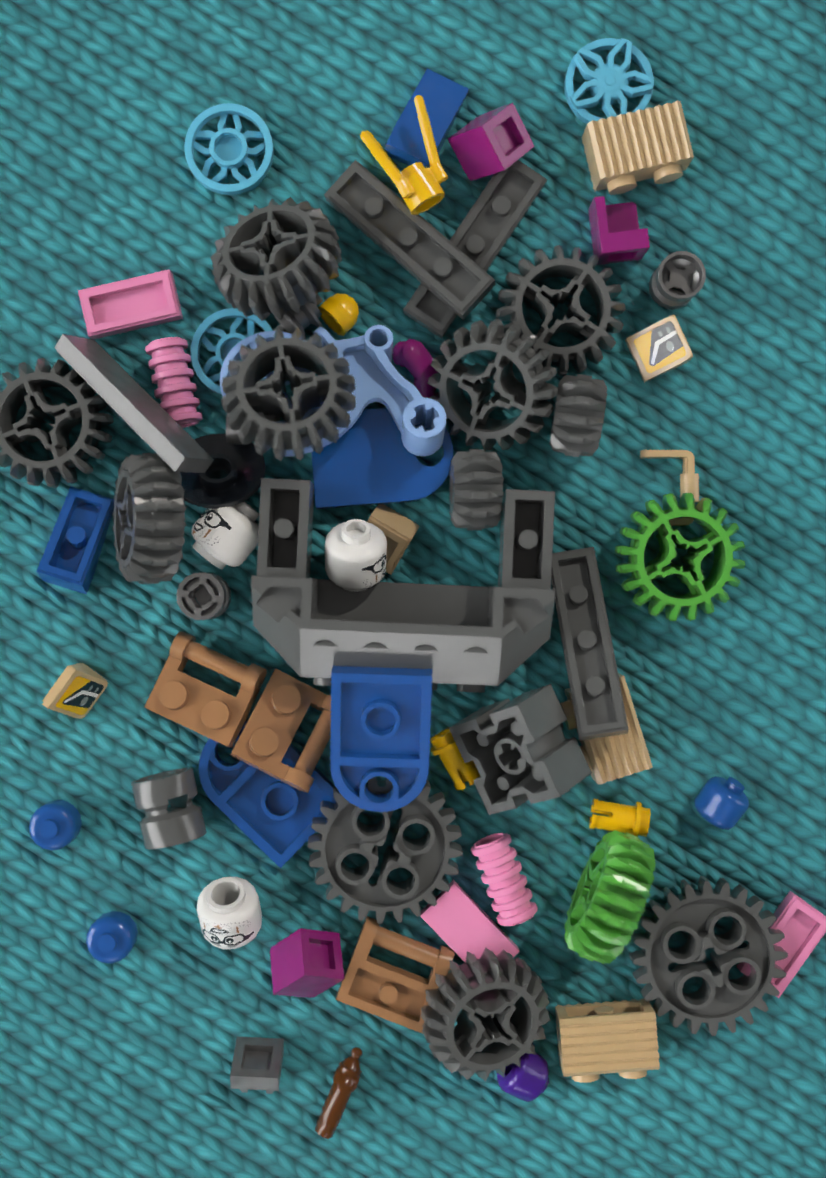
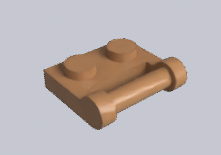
(198, 703)
(275, 725)
(386, 988)

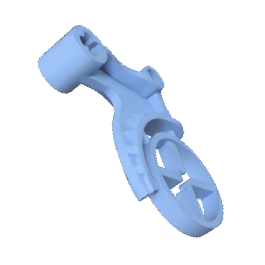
(375, 381)

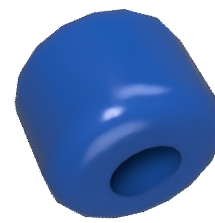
(722, 802)
(55, 825)
(111, 937)

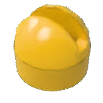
(339, 313)

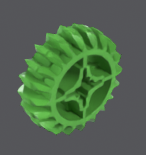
(716, 537)
(610, 897)

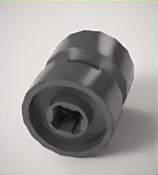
(170, 825)

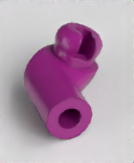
(418, 362)

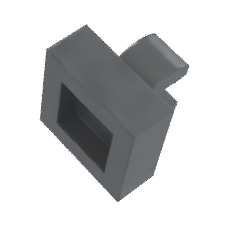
(257, 1064)

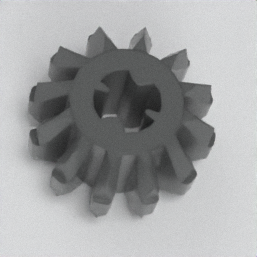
(578, 415)
(475, 489)

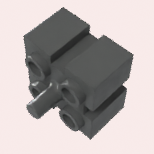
(520, 750)

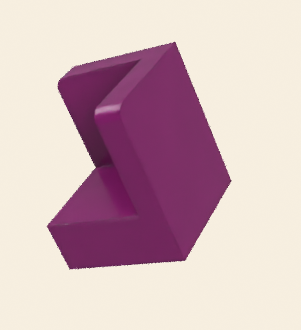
(491, 142)
(616, 232)
(306, 963)

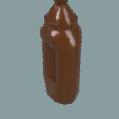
(344, 1083)

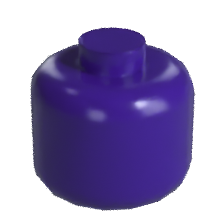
(528, 1081)

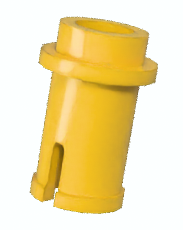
(448, 752)
(621, 817)

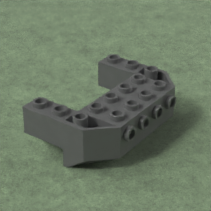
(457, 631)

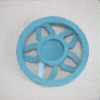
(609, 81)
(229, 149)
(223, 346)

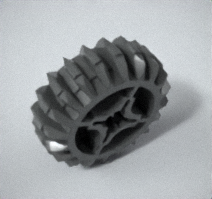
(276, 259)
(581, 277)
(458, 375)
(249, 395)
(86, 411)
(148, 519)
(483, 990)

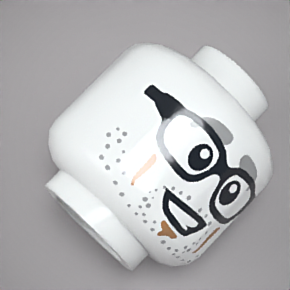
(226, 534)
(355, 555)
(229, 912)

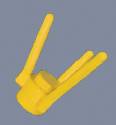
(416, 184)

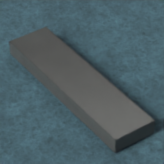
(482, 236)
(409, 240)
(134, 404)
(587, 645)

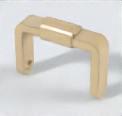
(688, 480)

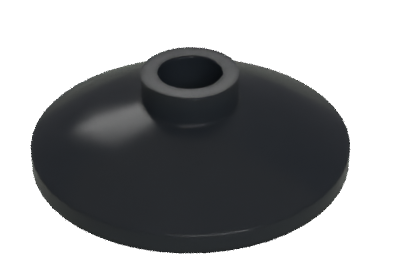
(230, 477)

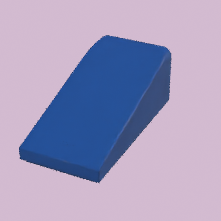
(442, 102)
(76, 540)

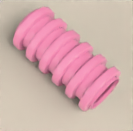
(173, 379)
(504, 879)

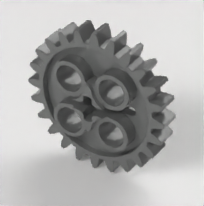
(425, 857)
(718, 996)

